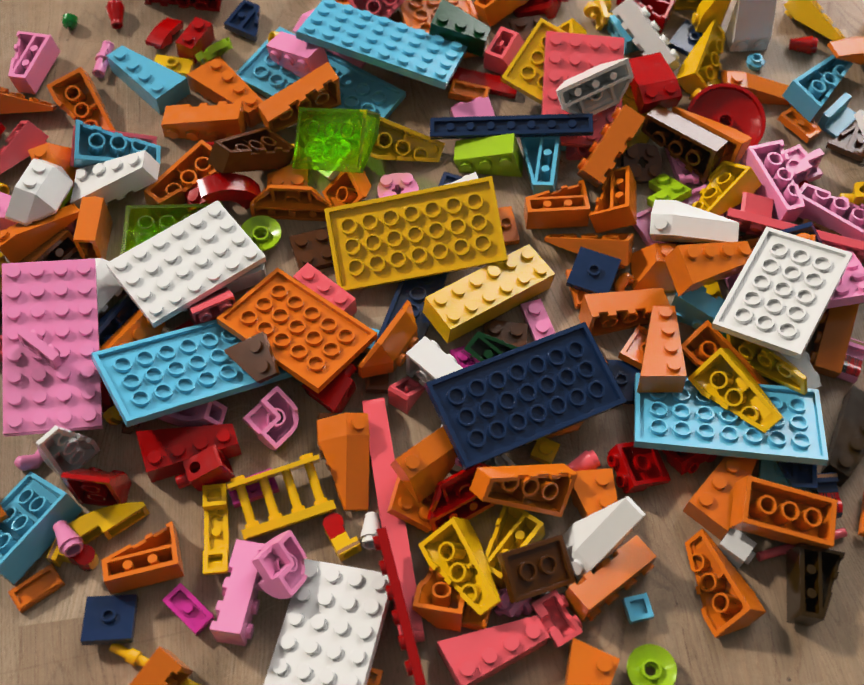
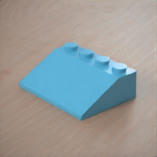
(28, 531)

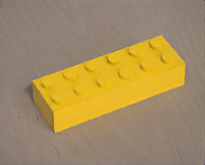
(487, 293)

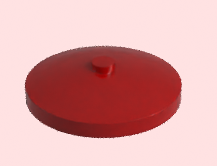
(732, 107)

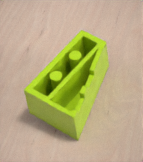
(489, 156)

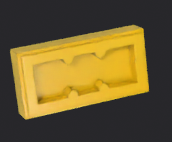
(179, 65)

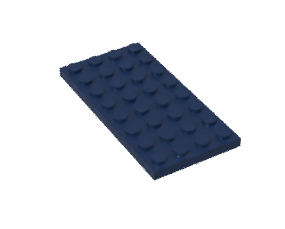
(524, 395)

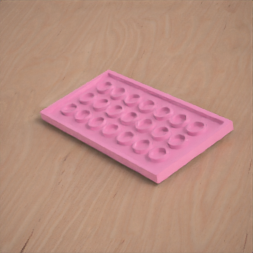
(63, 308)

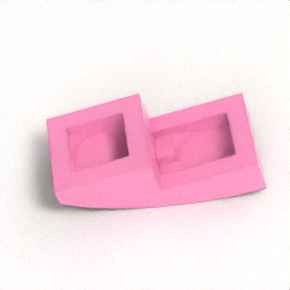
(806, 164)

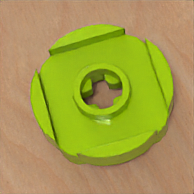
(214, 50)

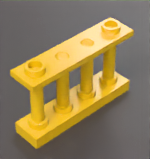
(276, 520)

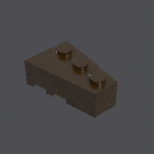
(810, 582)

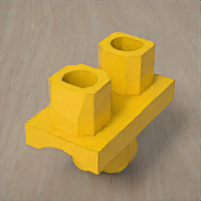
(599, 12)

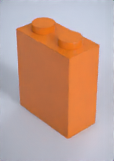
(93, 228)

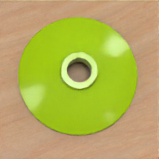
(263, 226)
(651, 657)

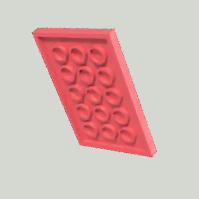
(568, 56)

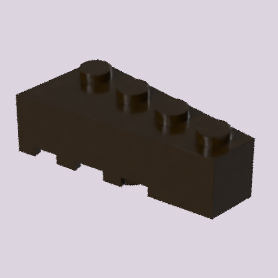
(847, 438)

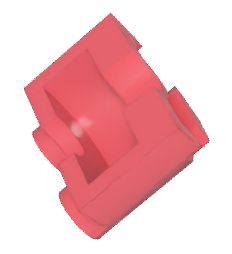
(556, 619)

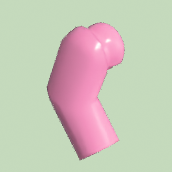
(29, 462)

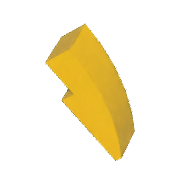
(108, 520)

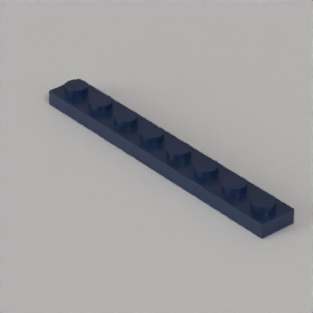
(520, 125)

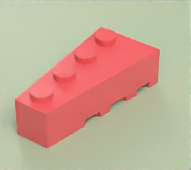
(487, 651)

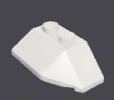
(596, 88)
(38, 192)

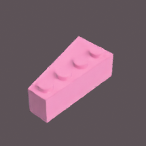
(776, 177)

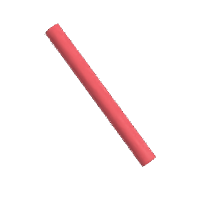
(782, 549)

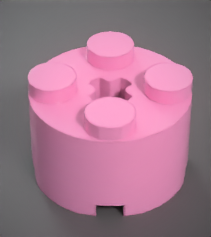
(396, 184)

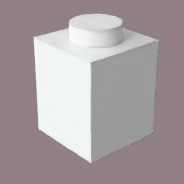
(737, 548)

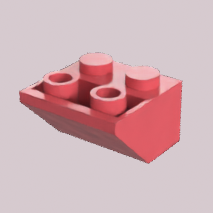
(502, 50)
(211, 306)

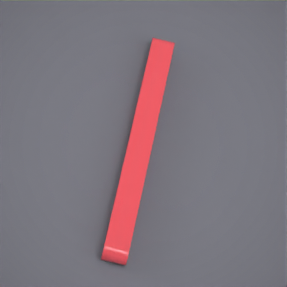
(384, 480)

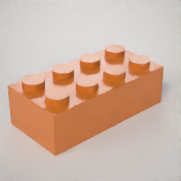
(783, 513)

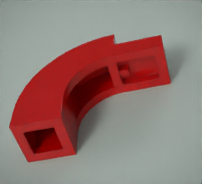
(224, 188)

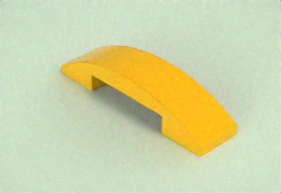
(215, 529)

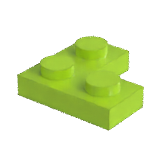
(667, 189)

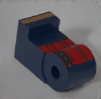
(828, 487)

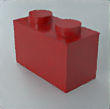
(195, 39)

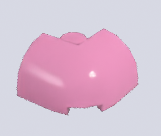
(273, 418)
(281, 566)

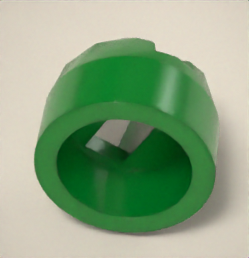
(69, 20)

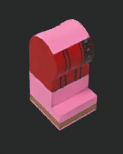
(853, 361)

